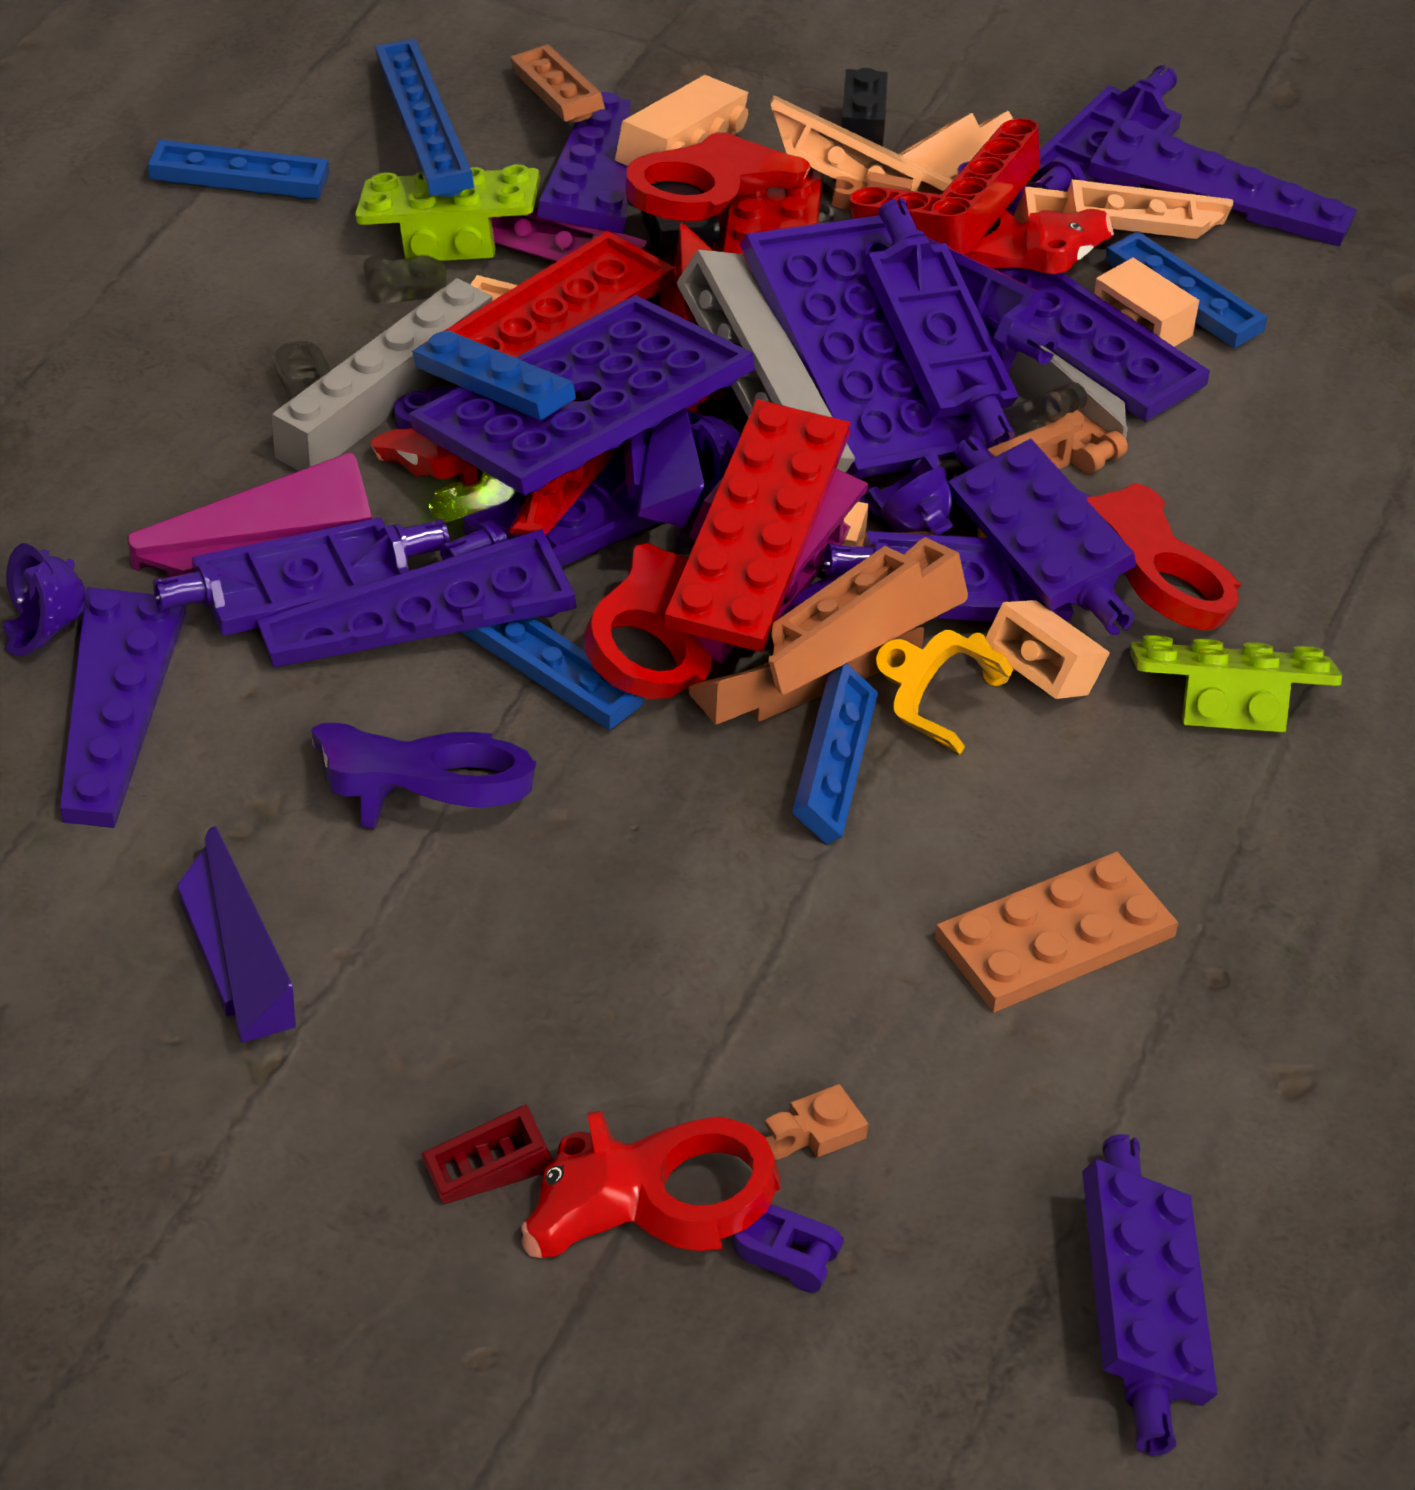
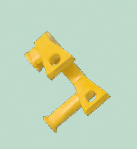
(920, 665)

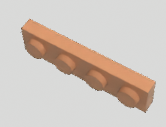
(557, 83)

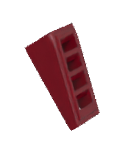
(509, 1169)

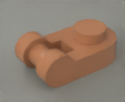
(1093, 443)

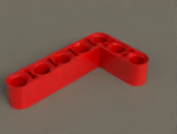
(976, 194)

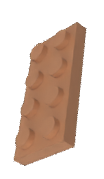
(1055, 931)

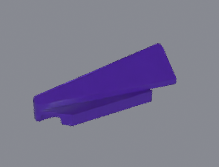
(664, 470)
(235, 944)

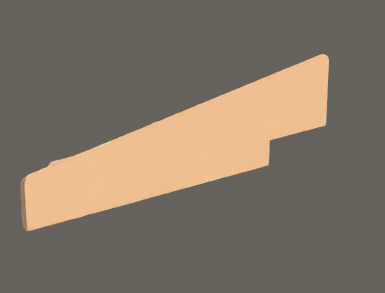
(844, 152)

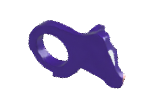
(375, 765)

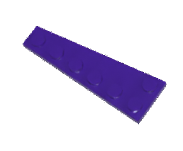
(1144, 156)
(587, 180)
(454, 595)
(117, 685)

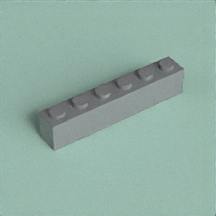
(731, 305)
(366, 385)

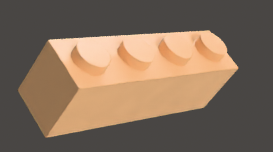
(683, 119)

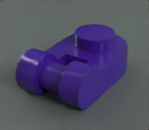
(769, 1244)

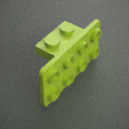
(453, 225)
(1235, 686)

